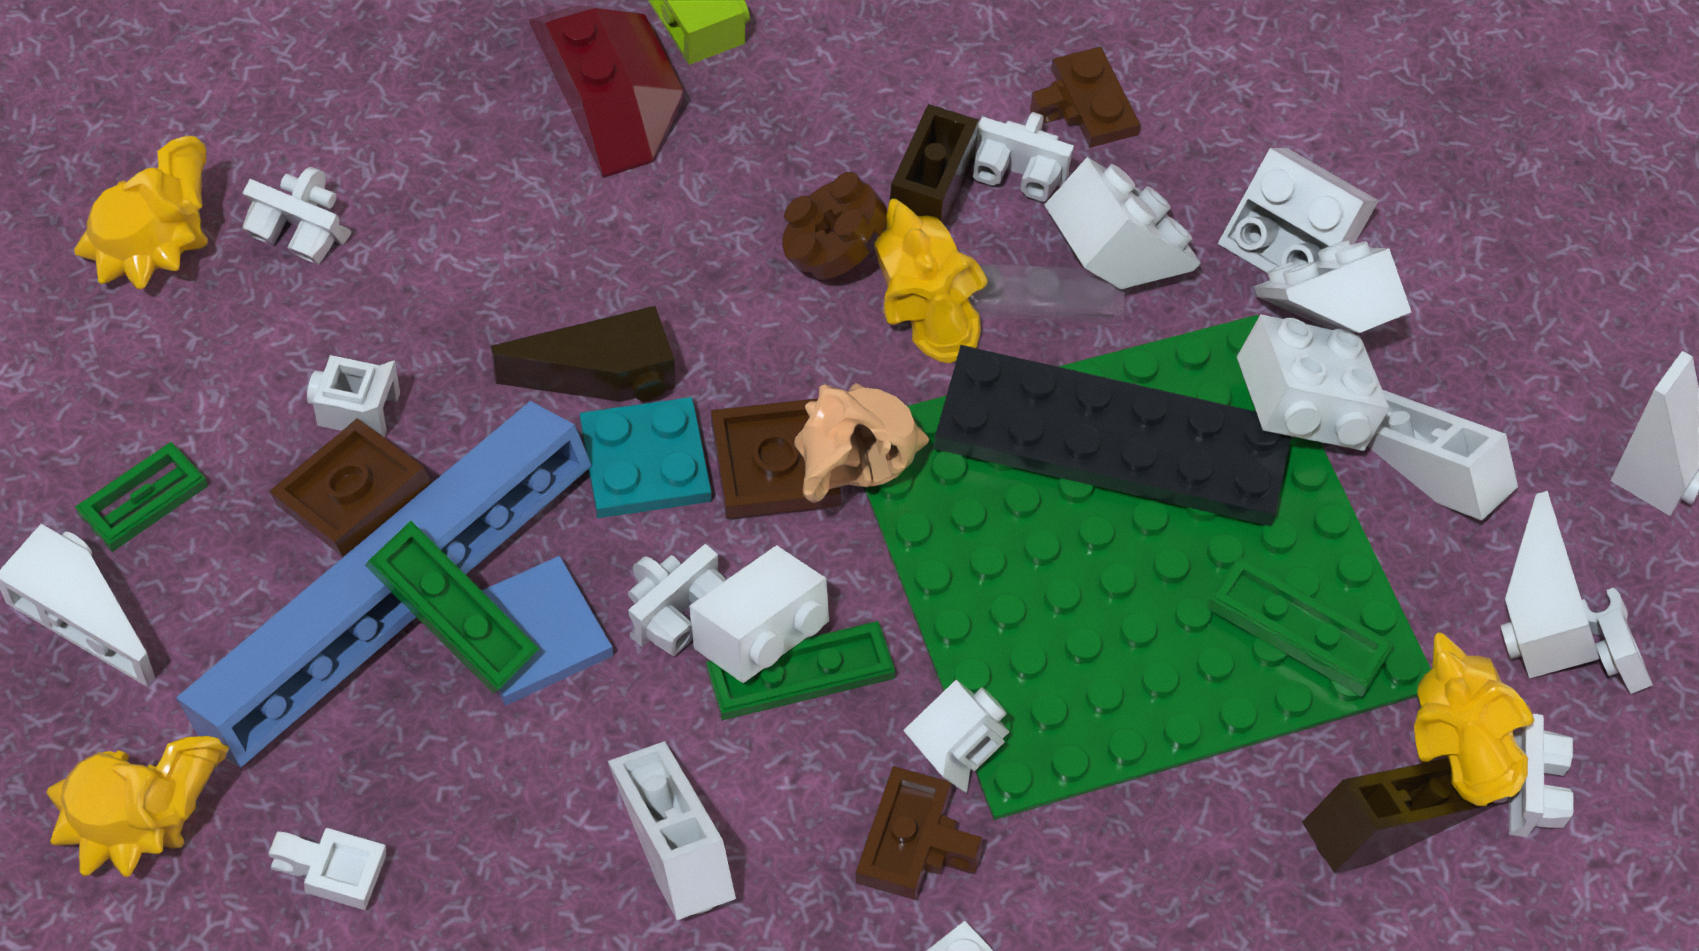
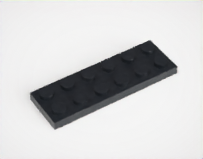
(1112, 435)

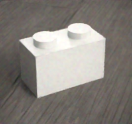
(759, 613)

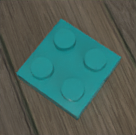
(645, 457)

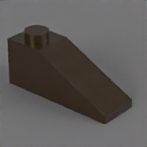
(597, 359)
(1386, 813)

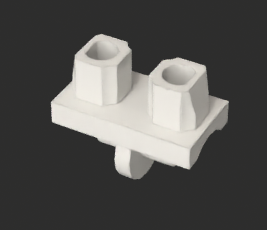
(1024, 151)
(316, 226)
(668, 591)
(1536, 802)

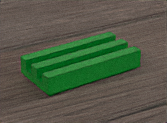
(153, 511)

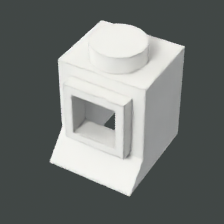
(352, 391)
(959, 732)

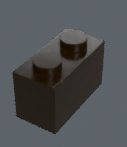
(936, 163)

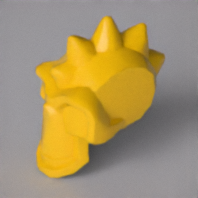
(149, 217)
(928, 283)
(1472, 722)
(130, 808)

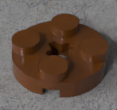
(846, 206)

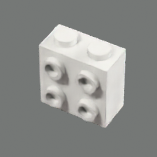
(1312, 382)

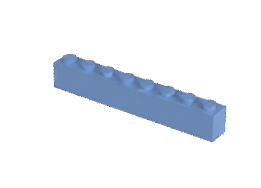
(352, 613)

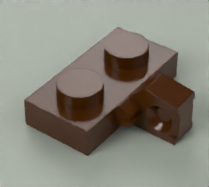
(1087, 97)
(914, 836)

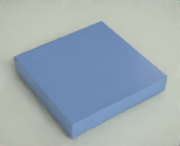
(556, 619)

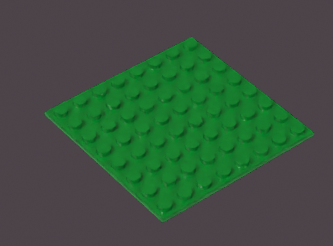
(1096, 600)

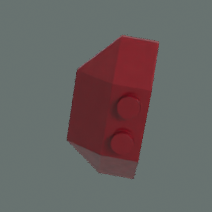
(612, 82)

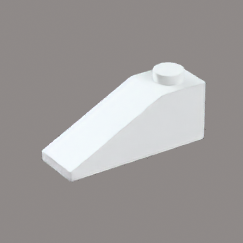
(1664, 449)
(1446, 456)
(64, 590)
(1544, 600)
(674, 831)

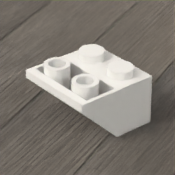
(1294, 212)
(1120, 228)
(1345, 289)

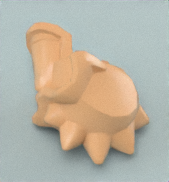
(856, 439)

